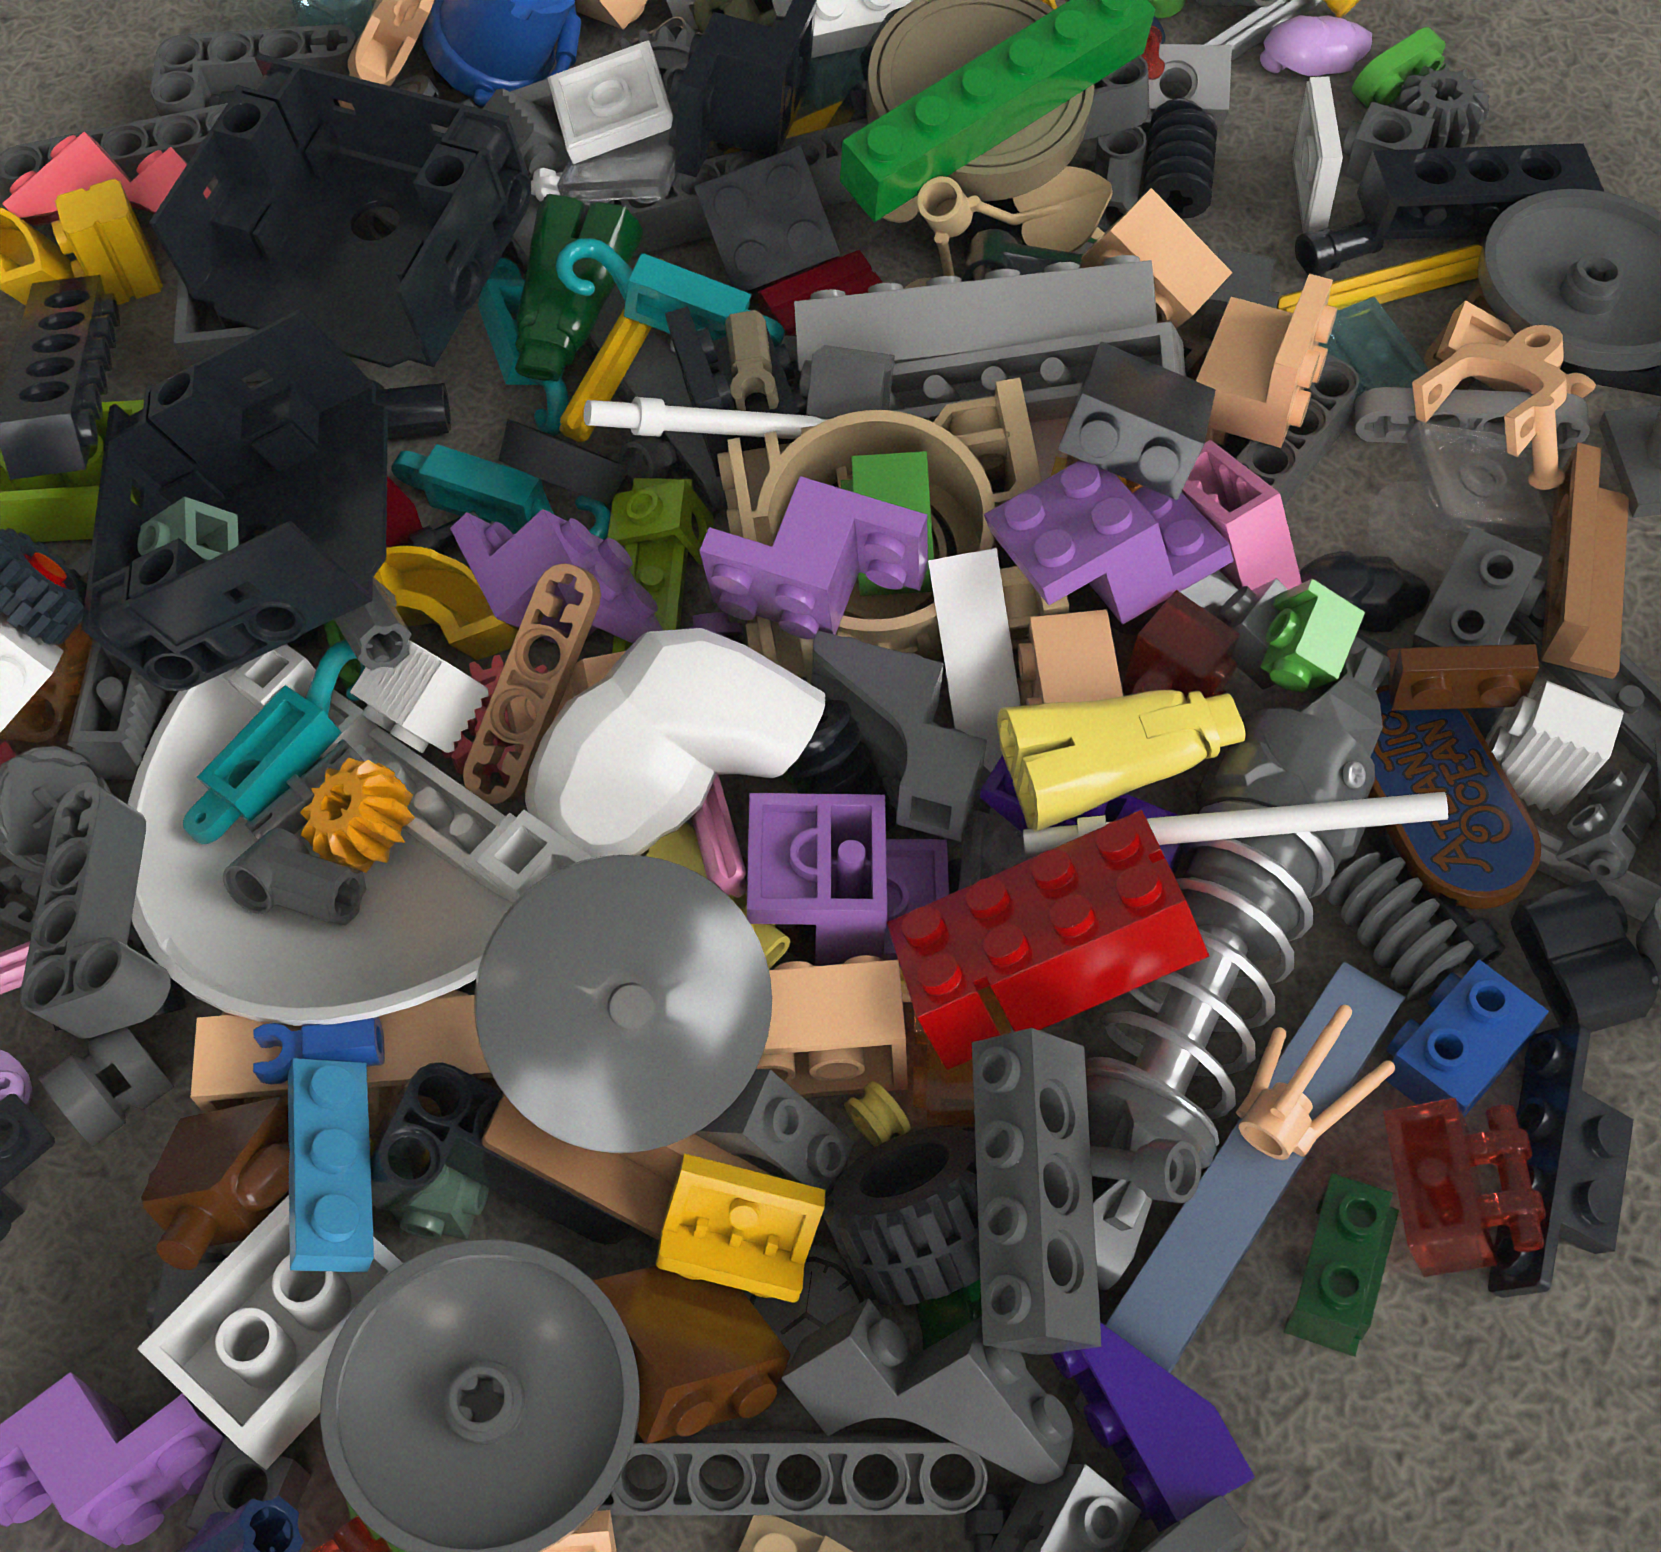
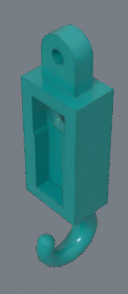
(659, 288)
(496, 303)
(494, 491)
(269, 751)

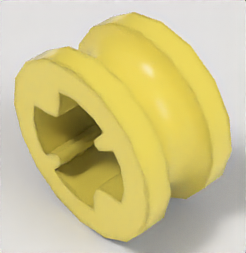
(877, 1114)

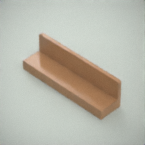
(1585, 570)
(622, 1184)

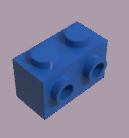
(1466, 1040)

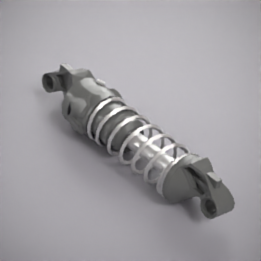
(1247, 906)

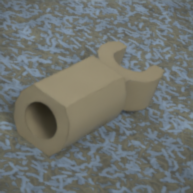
(749, 358)

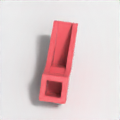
(82, 163)

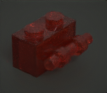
(1182, 651)
(1441, 1187)

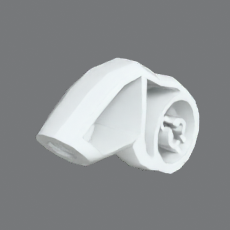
(656, 731)

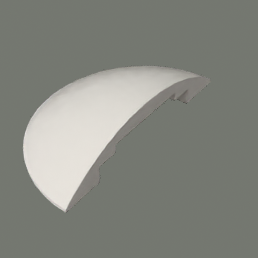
(421, 911)

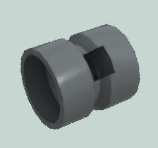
(87, 1098)

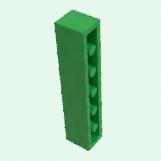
(991, 99)

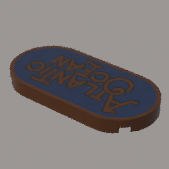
(1489, 840)

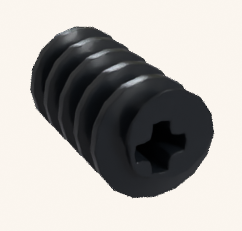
(1181, 156)
(838, 760)

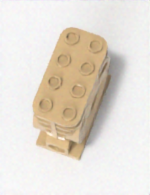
(964, 450)

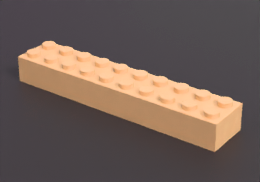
(825, 1038)

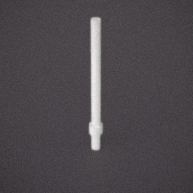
(652, 417)
(1261, 821)

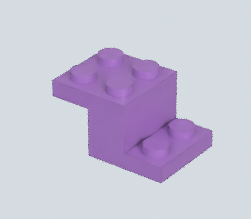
(1097, 532)
(816, 559)
(512, 564)
(833, 868)
(96, 1468)

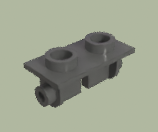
(1611, 823)

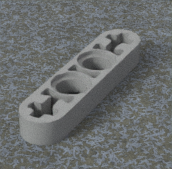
(1385, 412)

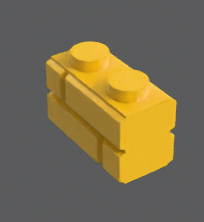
(106, 240)

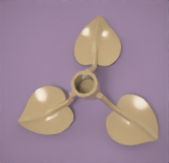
(1052, 216)

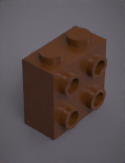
(696, 1351)

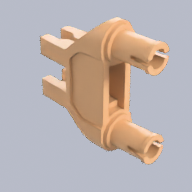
(387, 40)

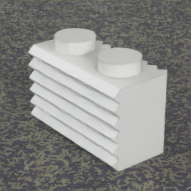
(420, 699)
(1555, 745)

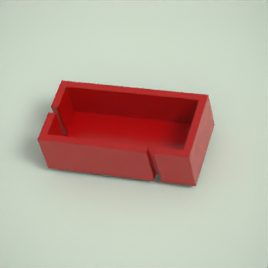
(1046, 937)

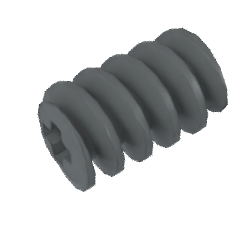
(1396, 924)

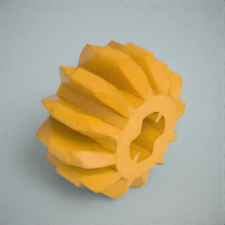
(357, 814)

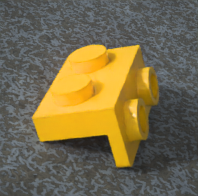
(739, 1228)

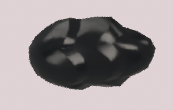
(1372, 585)

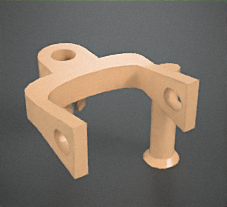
(1527, 360)

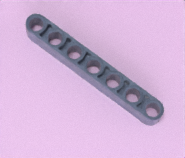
(1244, 1184)

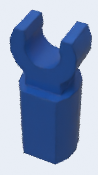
(345, 1041)

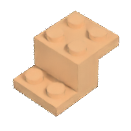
(1263, 364)

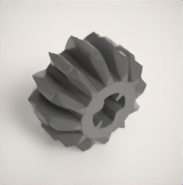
(1451, 100)

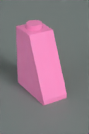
(1247, 517)

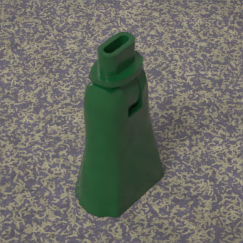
(549, 316)

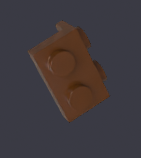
(1460, 676)

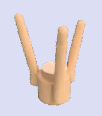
(1279, 1117)

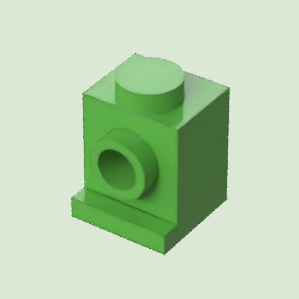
(1310, 637)

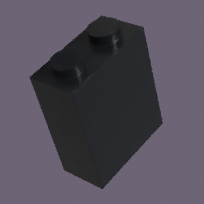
(1138, 421)

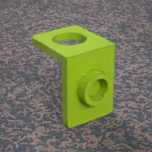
(659, 513)

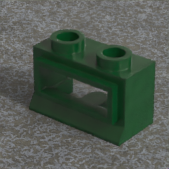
(1344, 1265)

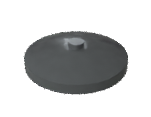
(1584, 268)
(623, 1003)
(480, 1400)

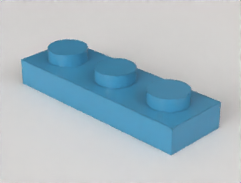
(329, 1167)

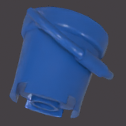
(500, 43)

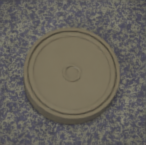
(940, 36)

